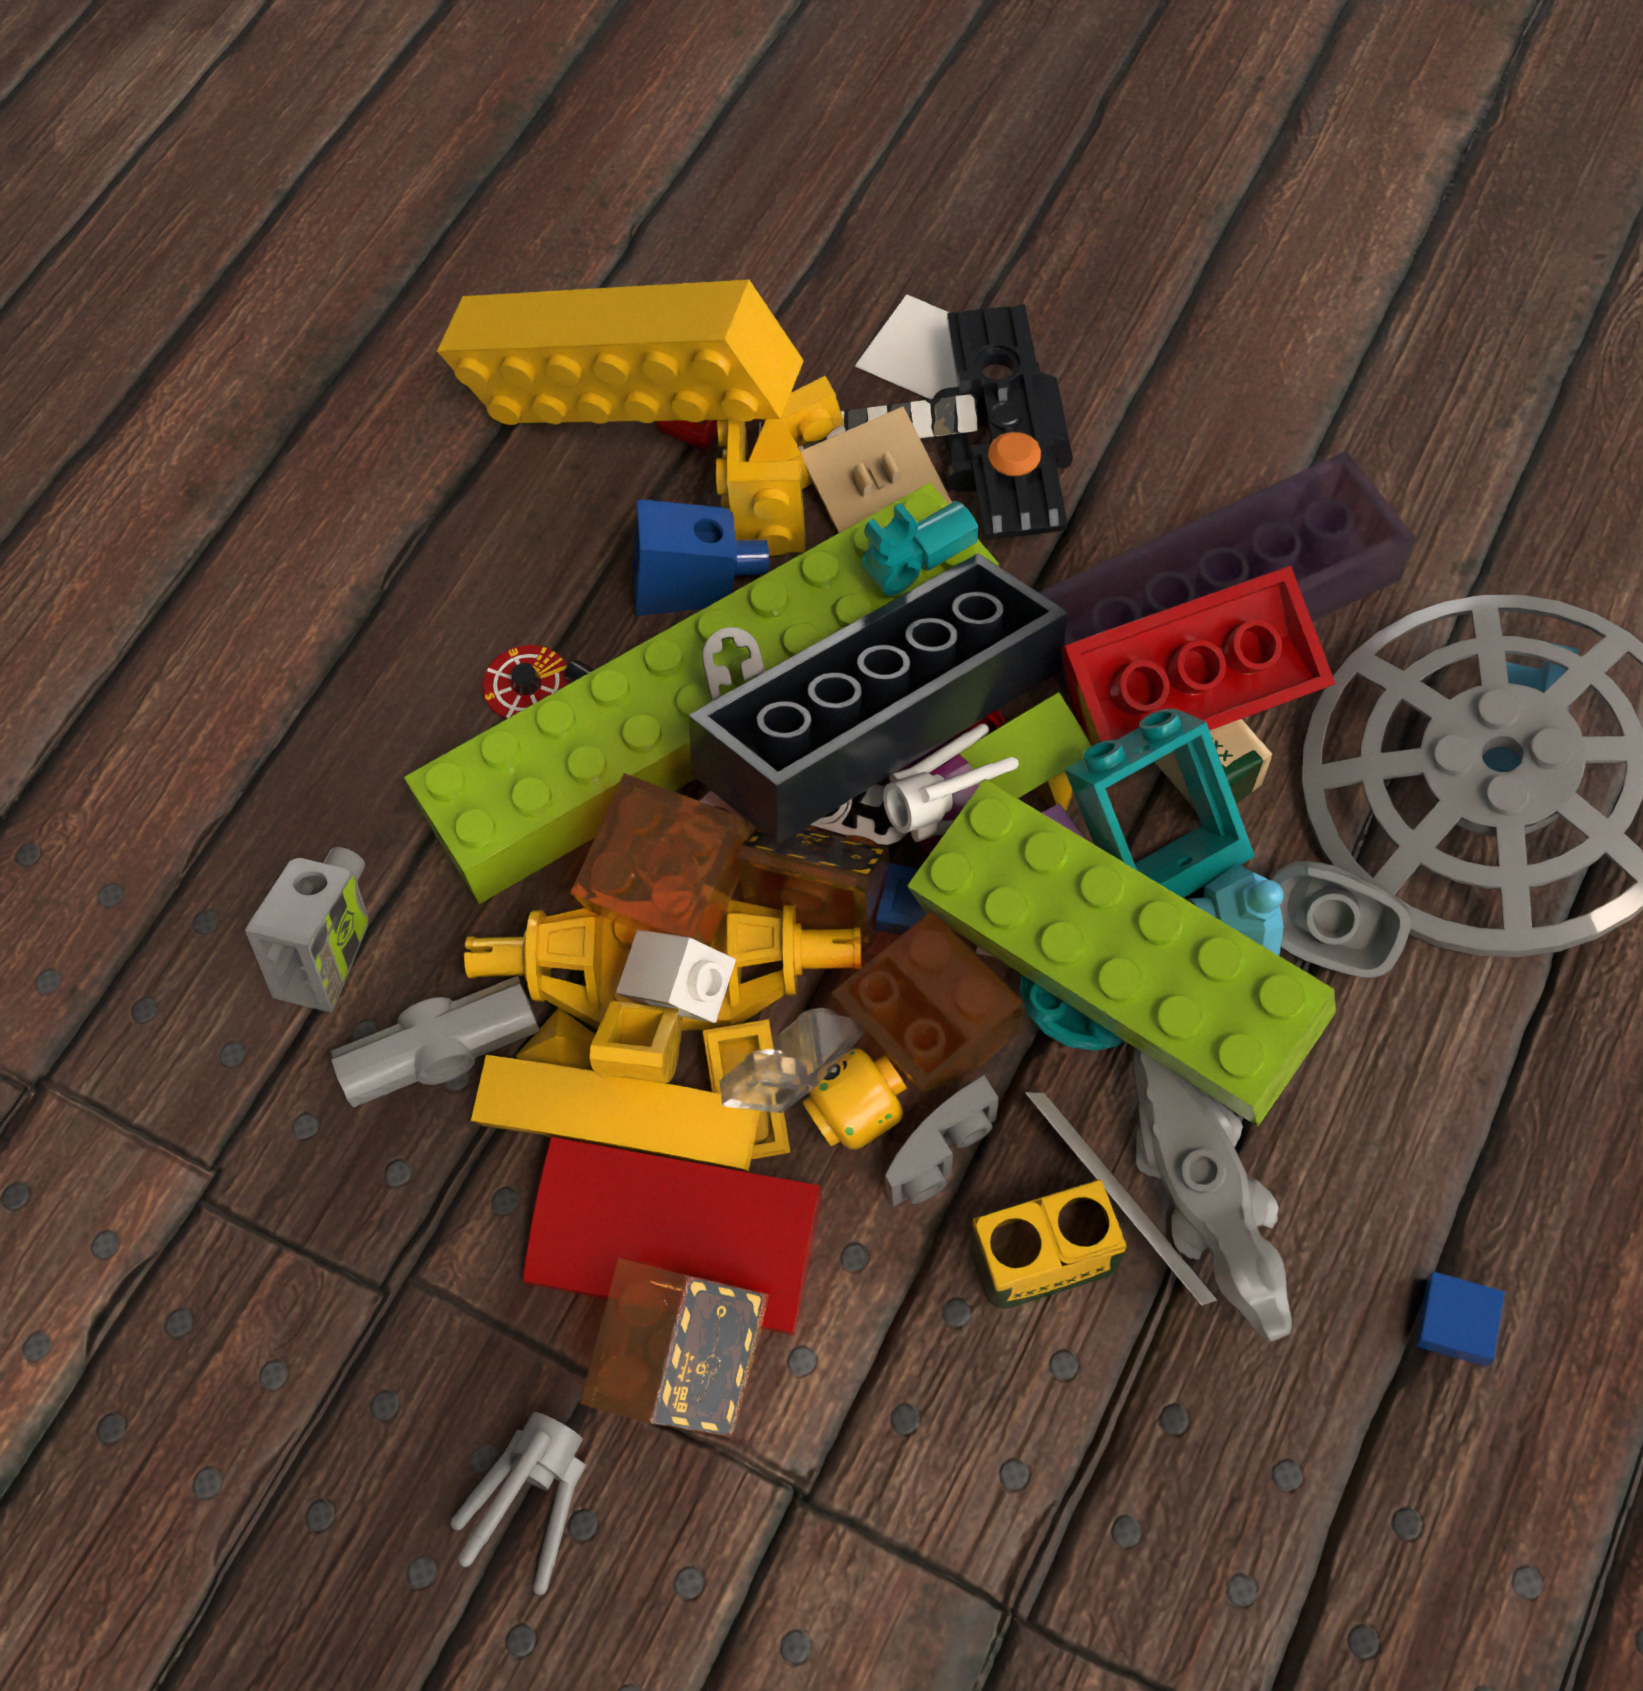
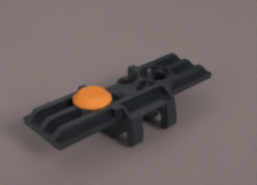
(1025, 420)

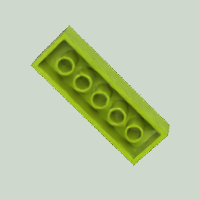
(1125, 951)

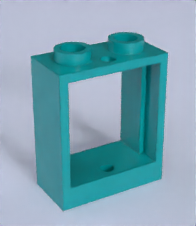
(1194, 857)

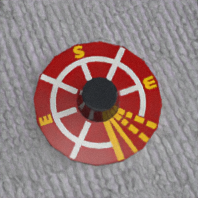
(522, 678)

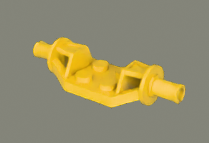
(602, 946)

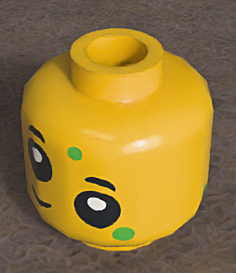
(856, 1100)

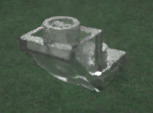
(798, 1063)

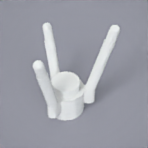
(918, 800)

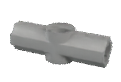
(434, 1041)

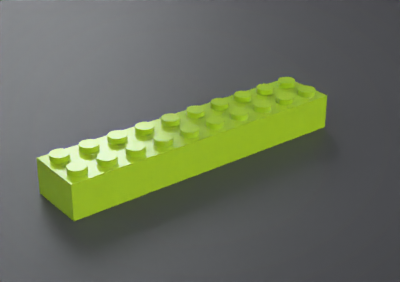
(552, 769)

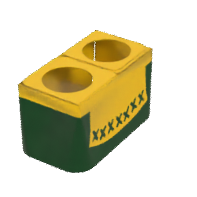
(1046, 1276)

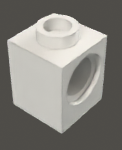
(676, 974)

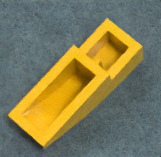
(637, 1042)

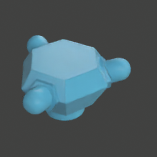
(1246, 904)

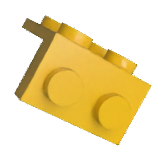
(760, 494)

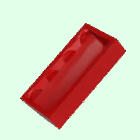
(671, 1214)

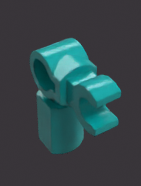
(908, 545)

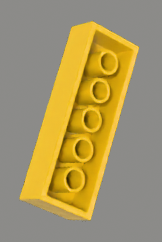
(624, 354)

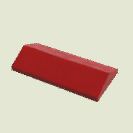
(1204, 657)

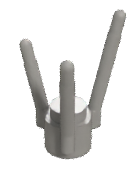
(536, 1456)

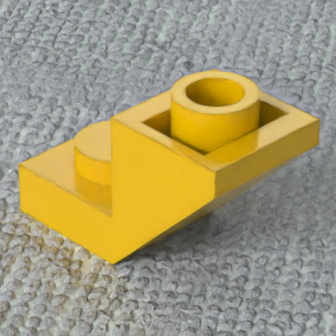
(807, 418)

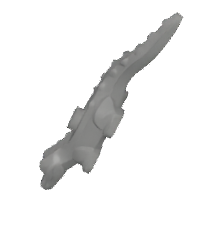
(1191, 1147)

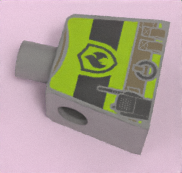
(311, 929)

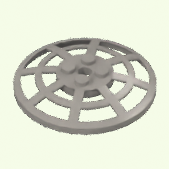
(1472, 793)

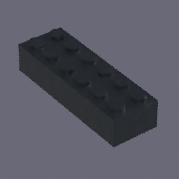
(875, 696)

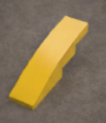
(614, 1112)

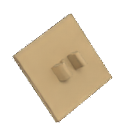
(870, 468)

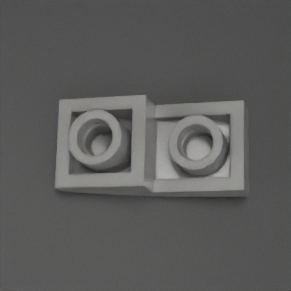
(926, 1157)

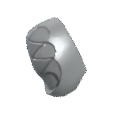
(1340, 919)

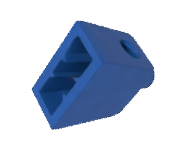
(688, 556)

